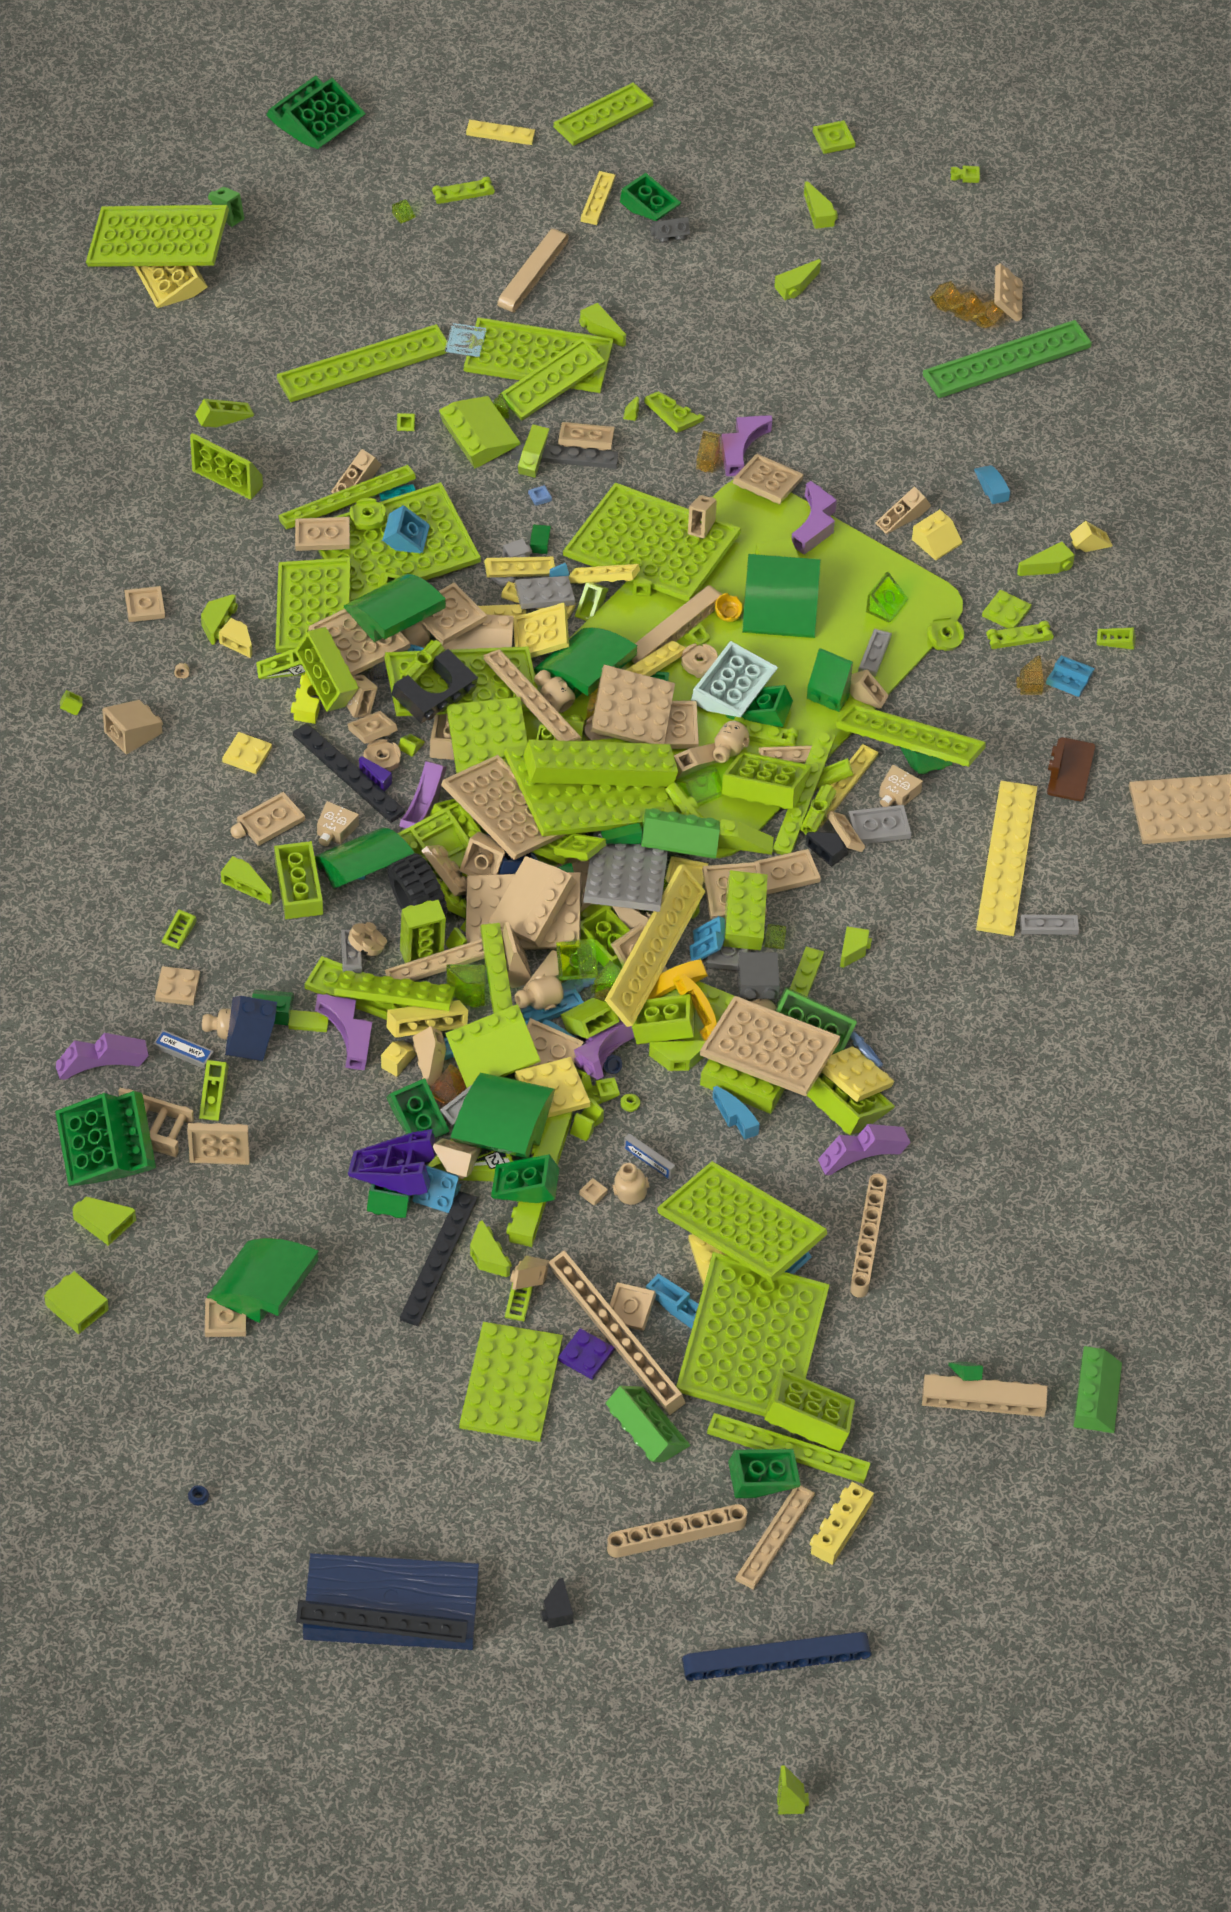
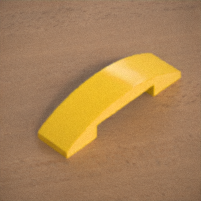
(694, 970)
(700, 1002)

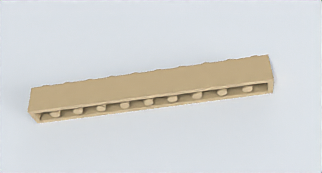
(617, 1333)

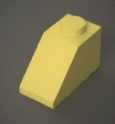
(1089, 538)
(236, 637)
(397, 1057)

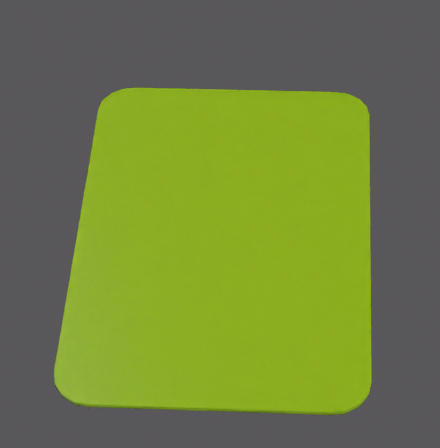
(848, 572)

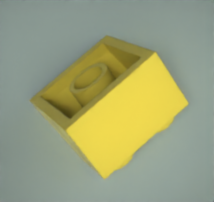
(936, 535)

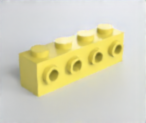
(415, 1019)
(841, 1523)

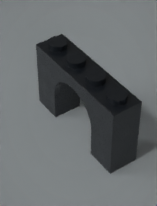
(426, 705)

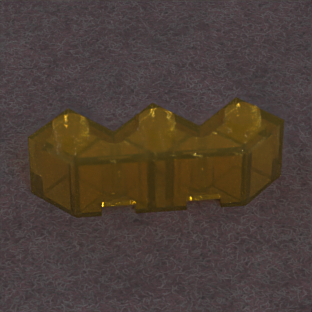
(966, 305)

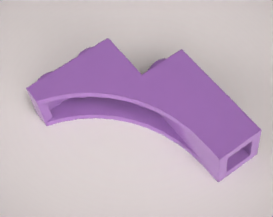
(735, 444)
(819, 523)
(426, 794)
(354, 1032)
(598, 1047)
(108, 1050)
(870, 1142)

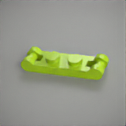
(463, 191)
(1019, 635)
(769, 734)

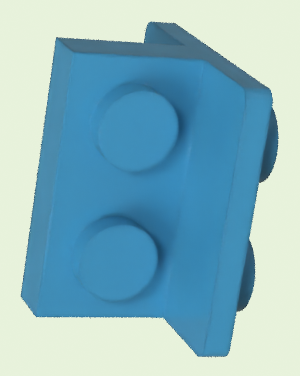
(441, 1190)

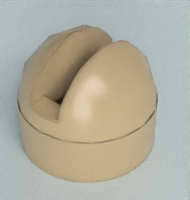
(178, 673)
(237, 831)

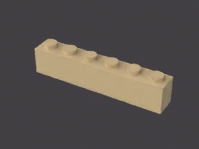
(984, 1395)

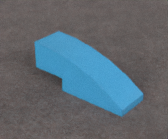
(993, 484)
(735, 1113)
(674, 1299)

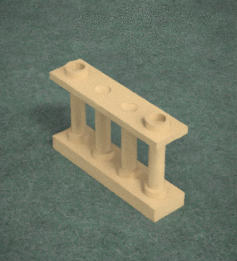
(162, 1144)

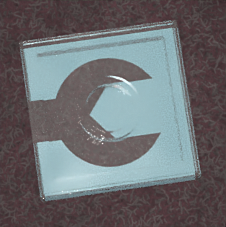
(465, 340)

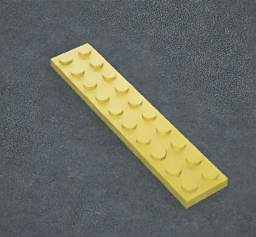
(1006, 858)
(655, 946)

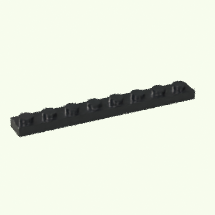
(348, 772)
(438, 1258)
(381, 1621)

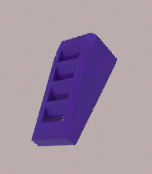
(376, 773)

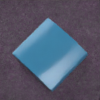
(1070, 676)
(708, 939)

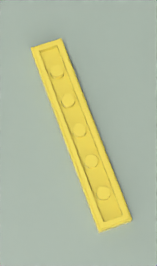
(859, 763)

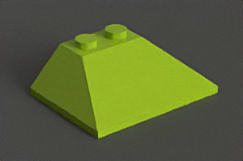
(448, 828)

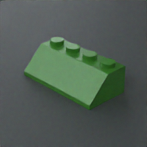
(680, 833)
(816, 1014)
(1097, 1390)
(646, 1423)

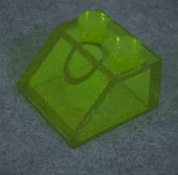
(577, 959)
(468, 982)

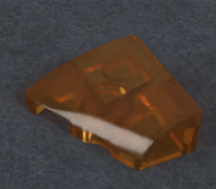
(448, 1085)

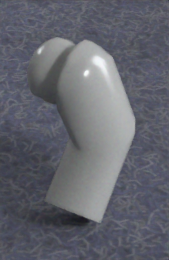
(502, 581)

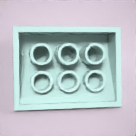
(732, 681)

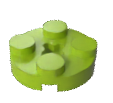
(363, 522)
(943, 642)

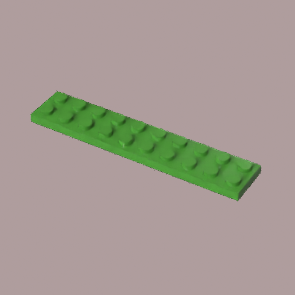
(1006, 359)

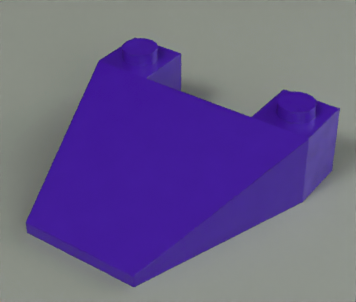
(395, 1164)

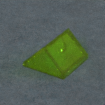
(886, 599)
(702, 785)
(606, 977)

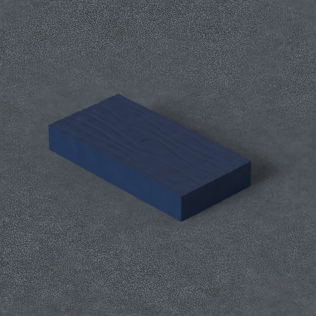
(393, 1585)

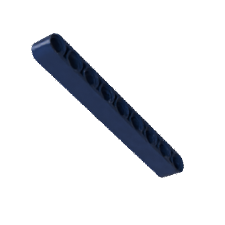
(776, 1655)

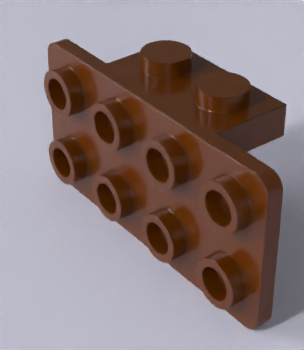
(1070, 768)

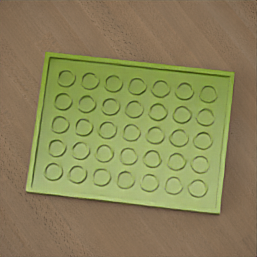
(654, 534)
(445, 549)
(584, 807)
(748, 1333)

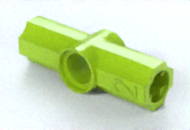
(423, 660)
(682, 803)
(818, 809)

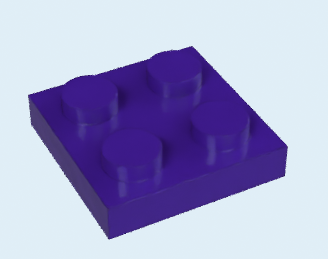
(586, 1353)

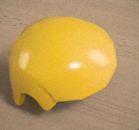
(728, 607)

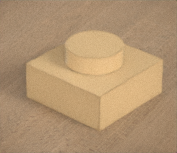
(593, 1191)

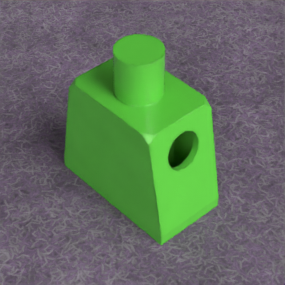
(233, 200)

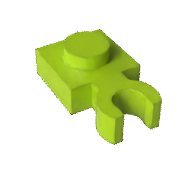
(968, 174)

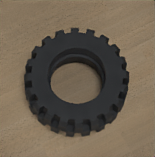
(415, 882)

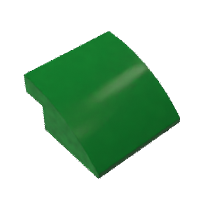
(316, 112)
(781, 595)
(395, 606)
(583, 660)
(362, 856)
(503, 1115)
(105, 1138)
(264, 1277)

